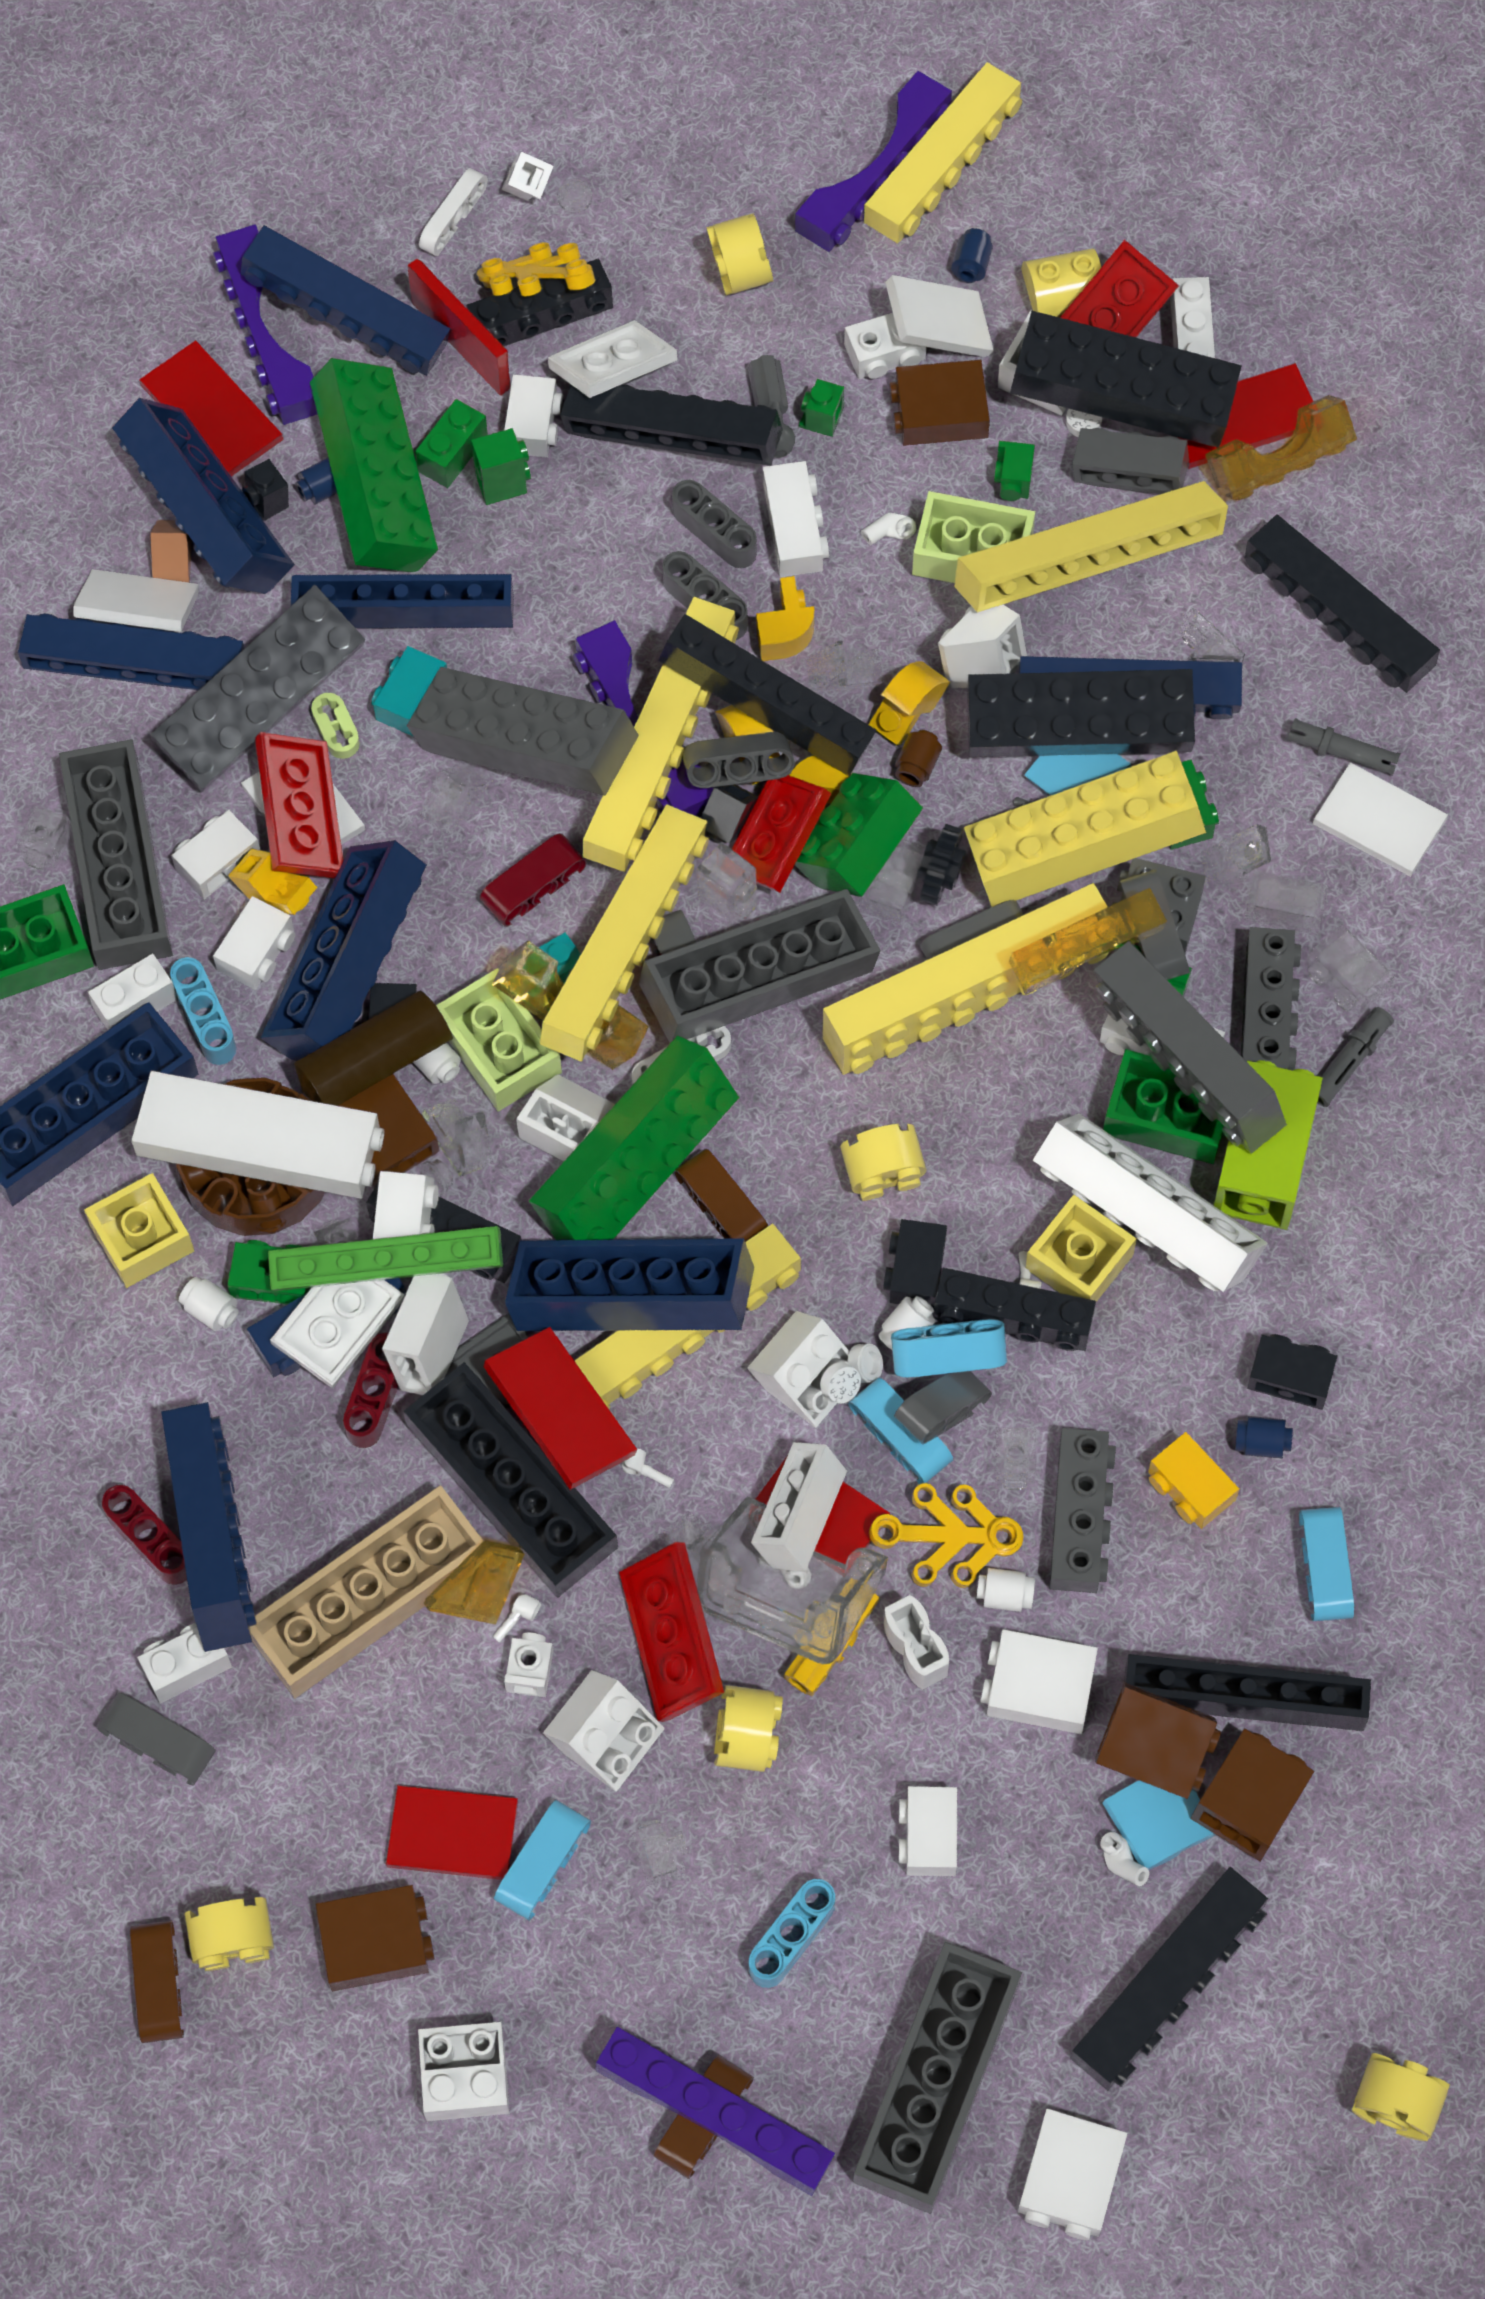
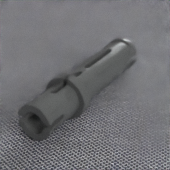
(1342, 746)
(1359, 1045)

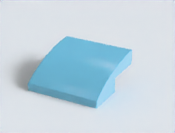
(1065, 772)
(1155, 1822)

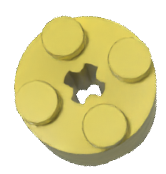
(740, 254)
(884, 1160)
(746, 1728)
(229, 1932)
(1400, 2097)

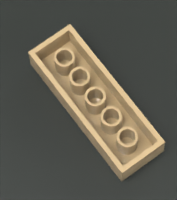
(363, 1592)

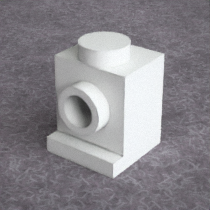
(527, 177)
(529, 1678)

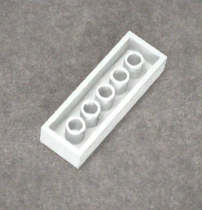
(1149, 1203)

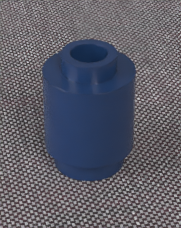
(972, 255)
(316, 482)
(1263, 1437)

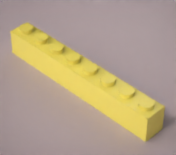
(1090, 546)
(643, 778)
(623, 934)
(631, 1356)

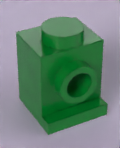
(822, 408)
(1014, 469)

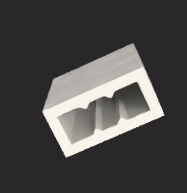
(425, 1333)
(1039, 1681)
(1072, 2174)

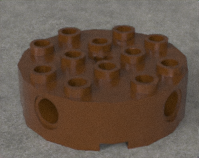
(247, 1203)

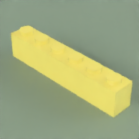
(942, 153)

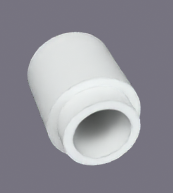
(440, 1064)
(209, 1303)
(908, 1314)
(1006, 1590)

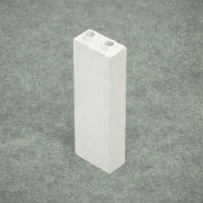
(257, 1135)

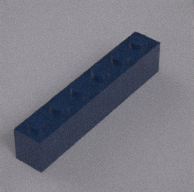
(344, 301)
(416, 599)
(123, 652)
(1215, 684)

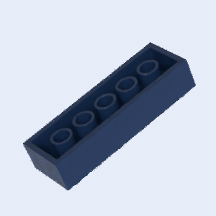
(202, 497)
(344, 948)
(85, 1100)
(630, 1285)
(209, 1526)

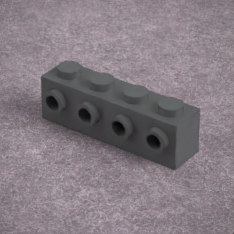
(1269, 996)
(1080, 1510)

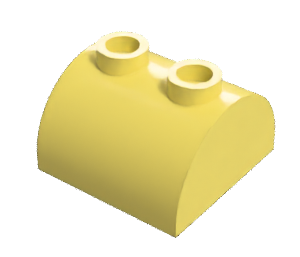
(1059, 279)

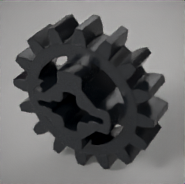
(941, 864)

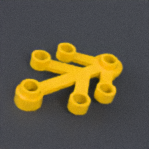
(539, 264)
(952, 1533)

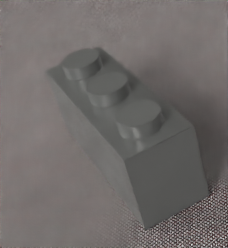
(1130, 461)

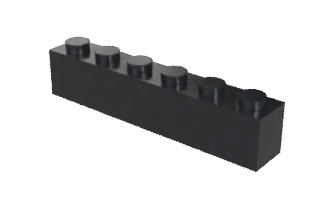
(675, 423)
(1341, 604)
(767, 694)
(1255, 1691)
(1169, 1979)

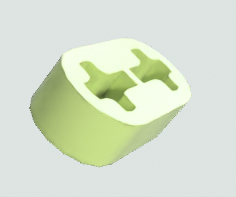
(343, 722)

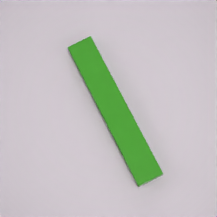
(385, 1258)

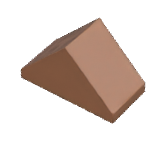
(170, 552)

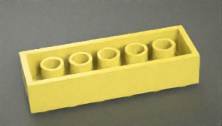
(1085, 829)

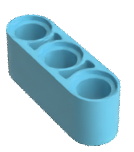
(198, 996)
(949, 1348)
(877, 1407)
(1328, 1562)
(540, 1859)
(796, 1914)

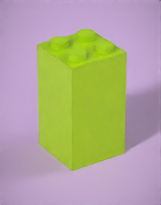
(1266, 1183)

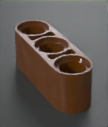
(720, 1196)
(155, 1982)
(687, 2141)

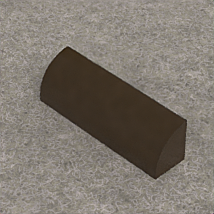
(373, 1050)

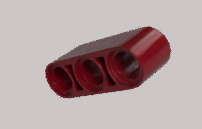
(531, 878)
(367, 1407)
(137, 1520)

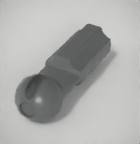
(770, 391)

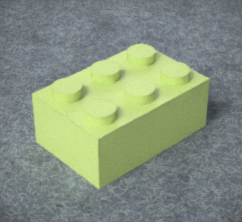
(961, 527)
(498, 1042)

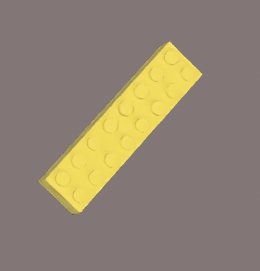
(944, 988)

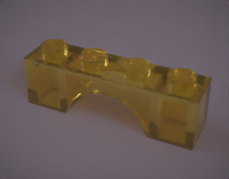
(1320, 430)
(1087, 939)
(533, 982)

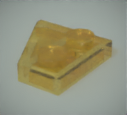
(478, 1584)

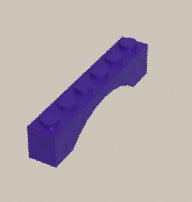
(833, 209)
(285, 375)
(608, 662)
(717, 2110)

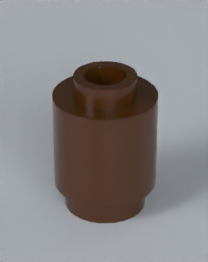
(918, 758)

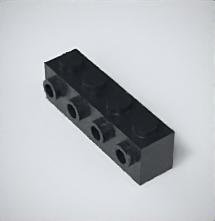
(520, 317)
(452, 1217)
(1025, 1310)

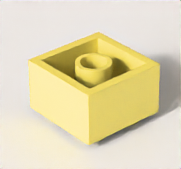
(139, 1230)
(1080, 1251)

